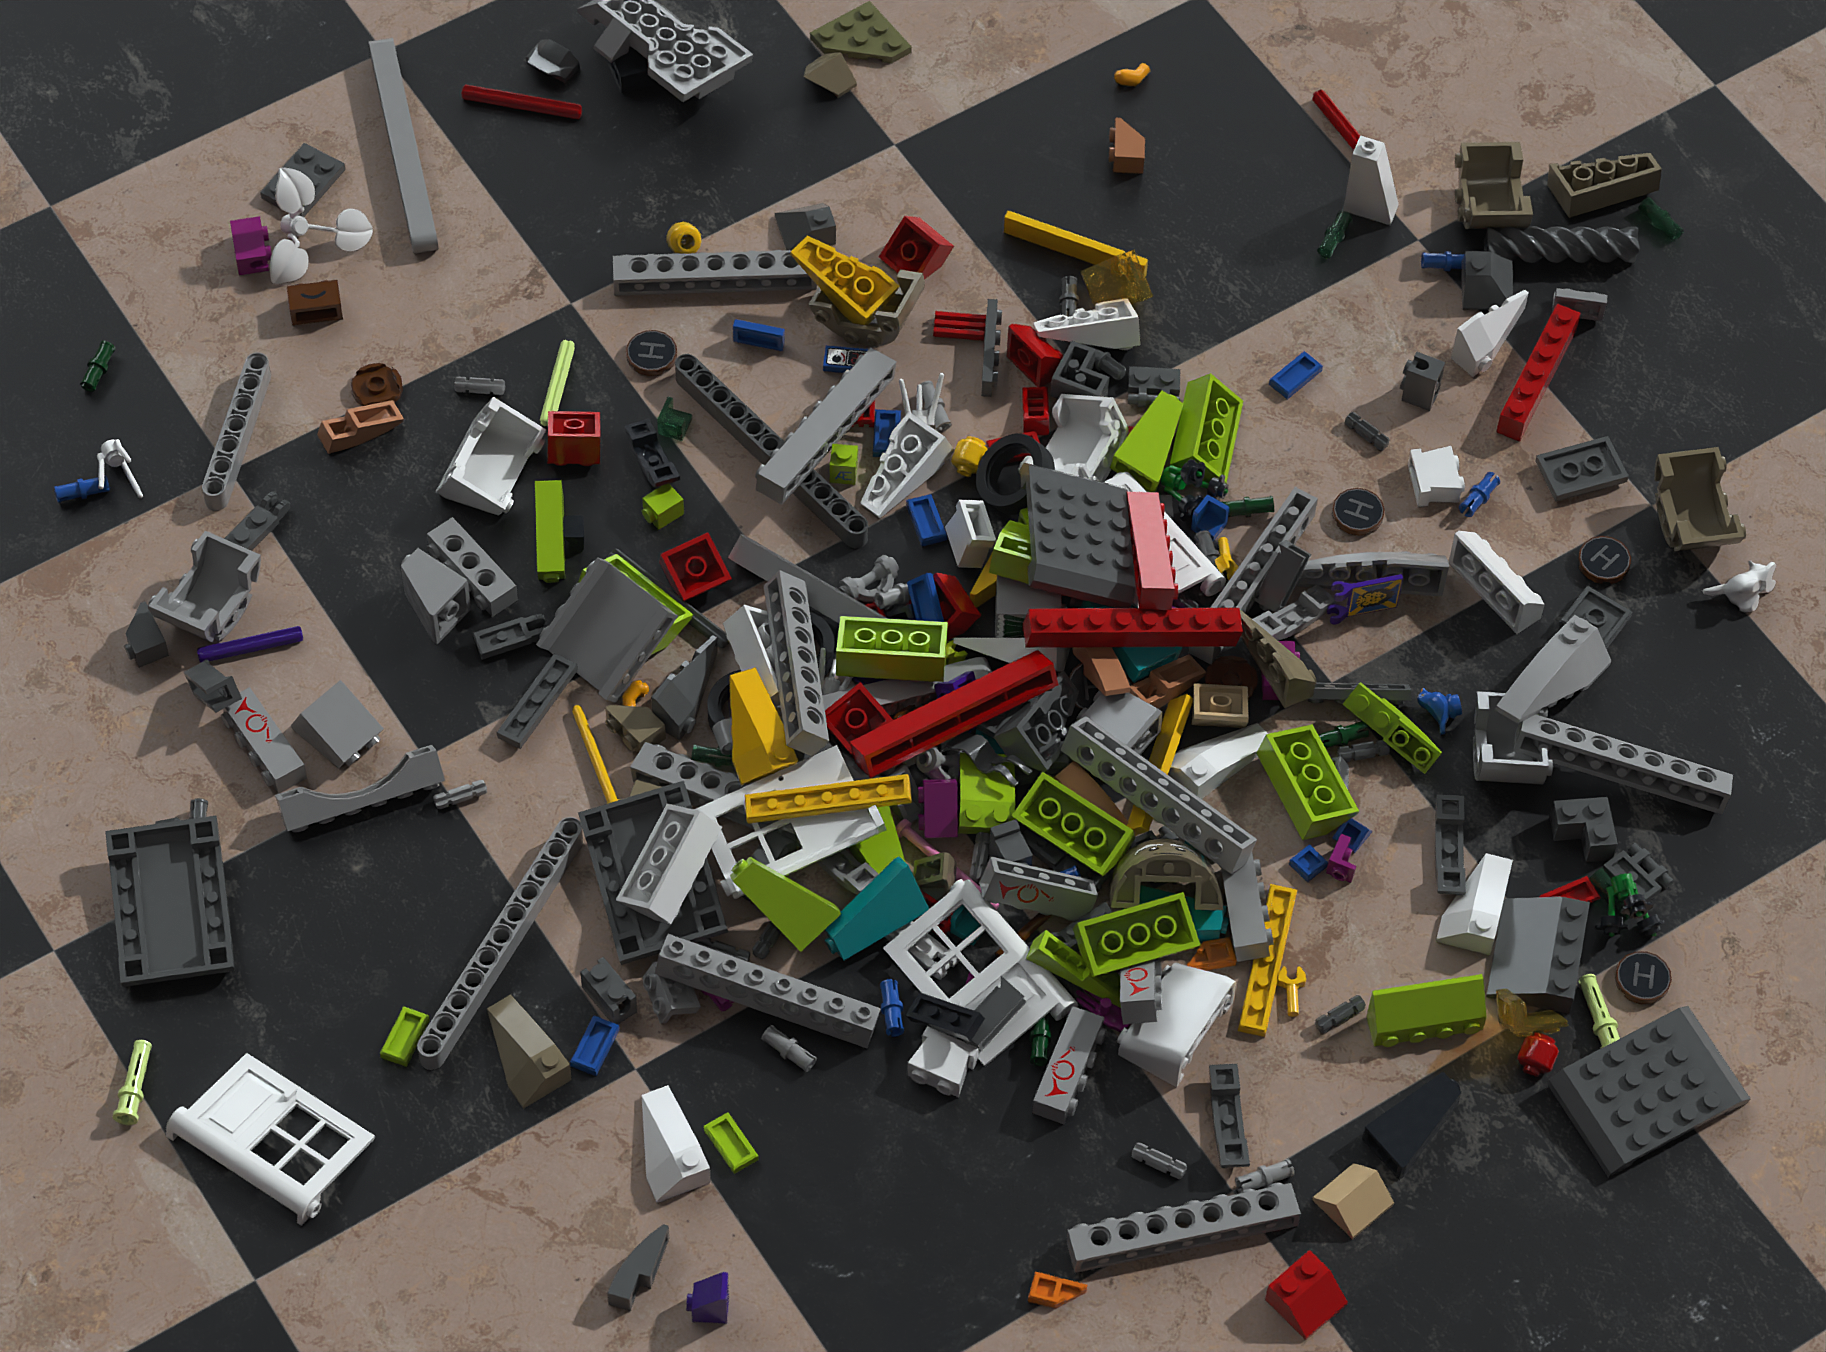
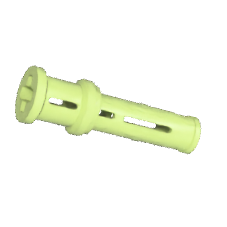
(1604, 1025)
(131, 1092)

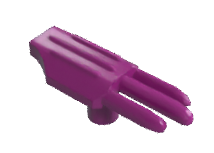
(1111, 1013)

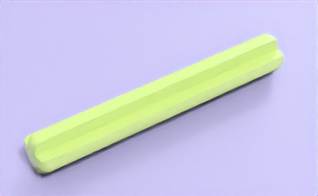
(557, 380)

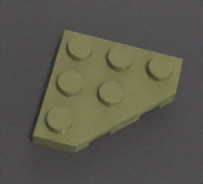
(862, 35)

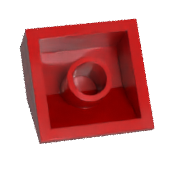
(916, 247)
(1032, 354)
(573, 438)
(694, 567)
(955, 605)
(854, 716)
(1306, 1295)

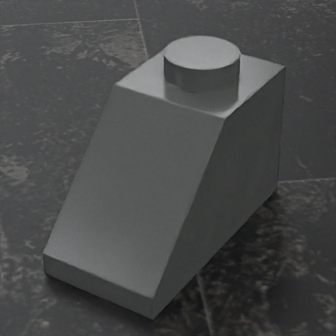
(145, 638)

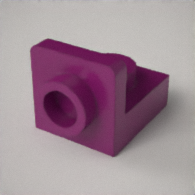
(1339, 863)

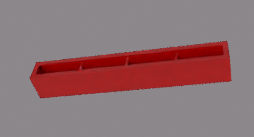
(1132, 627)
(954, 713)

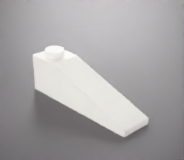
(1108, 325)
(1483, 335)
(910, 459)
(1012, 649)
(1214, 761)
(1474, 917)
(671, 1149)

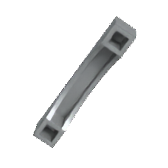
(414, 771)

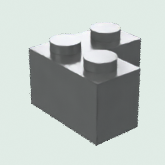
(1076, 376)
(1585, 820)

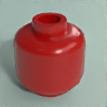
(1538, 1054)

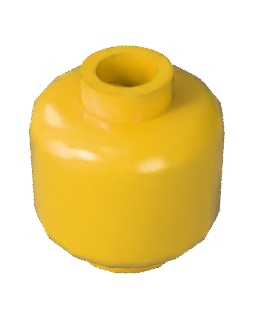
(691, 241)
(968, 455)

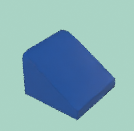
(1356, 831)

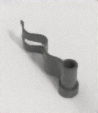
(983, 755)

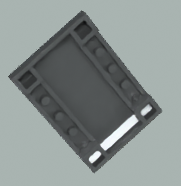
(1079, 537)
(615, 840)
(170, 901)
(1647, 1089)

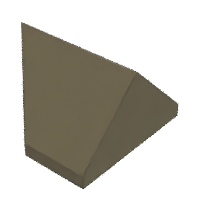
(831, 73)
(935, 874)

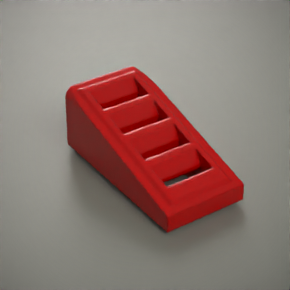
(1035, 411)

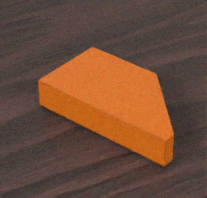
(1214, 955)
(1054, 1291)

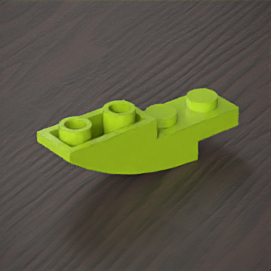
(1394, 727)

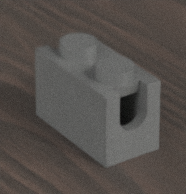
(1422, 380)
(608, 991)

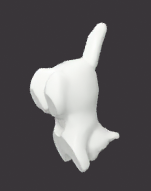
(1744, 588)

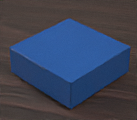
(1308, 863)

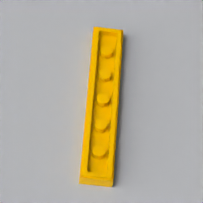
(1061, 240)
(1163, 752)
(827, 798)
(1265, 970)

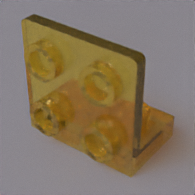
(1117, 279)
(1514, 1016)

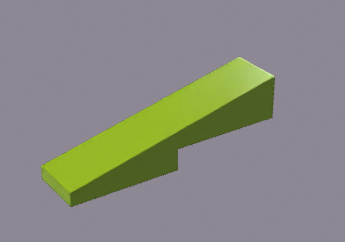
(1063, 961)

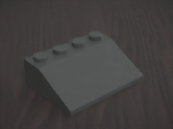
(1539, 950)

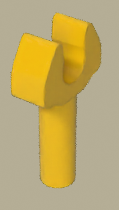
(1224, 561)
(1292, 987)

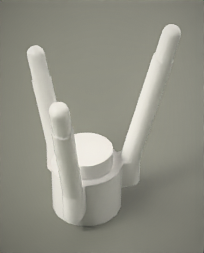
(919, 413)
(115, 455)
(830, 684)

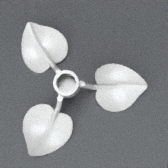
(291, 195)

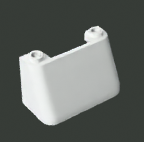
(1086, 435)
(491, 458)
(1189, 1008)

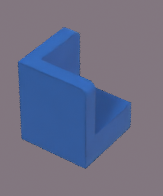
(1210, 516)

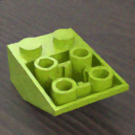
(1012, 552)

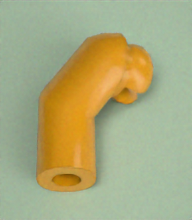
(1132, 77)
(635, 689)

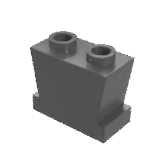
(1008, 843)

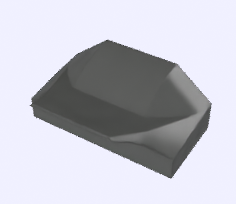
(553, 60)

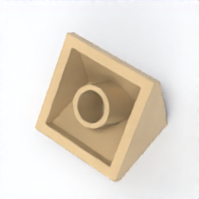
(1220, 705)
(1355, 1199)

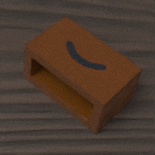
(314, 302)

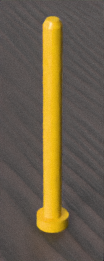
(594, 754)

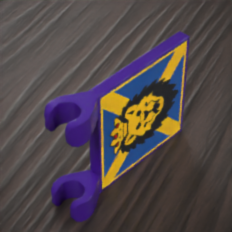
(1365, 597)

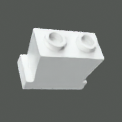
(1435, 476)
(970, 534)
(942, 1062)

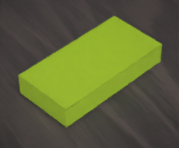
(404, 1036)
(731, 1143)

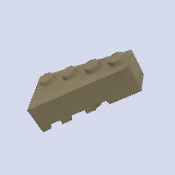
(1603, 183)

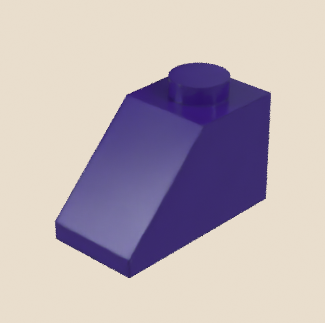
(710, 1299)

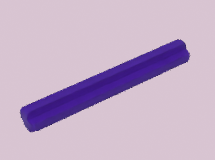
(250, 644)

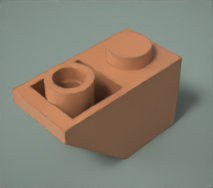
(1128, 148)

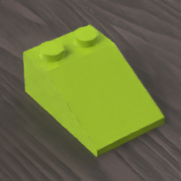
(983, 797)

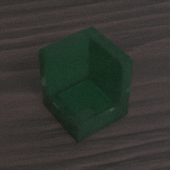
(673, 422)

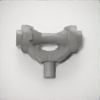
(884, 570)
(932, 760)

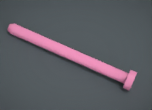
(904, 829)

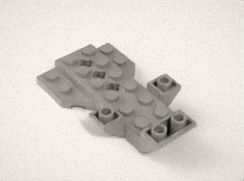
(678, 56)

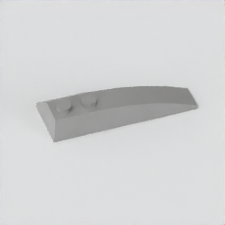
(1421, 572)
(1561, 667)

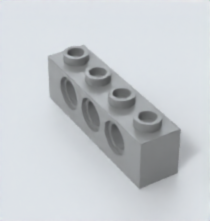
(484, 570)

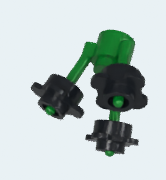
(1191, 473)
(1634, 906)

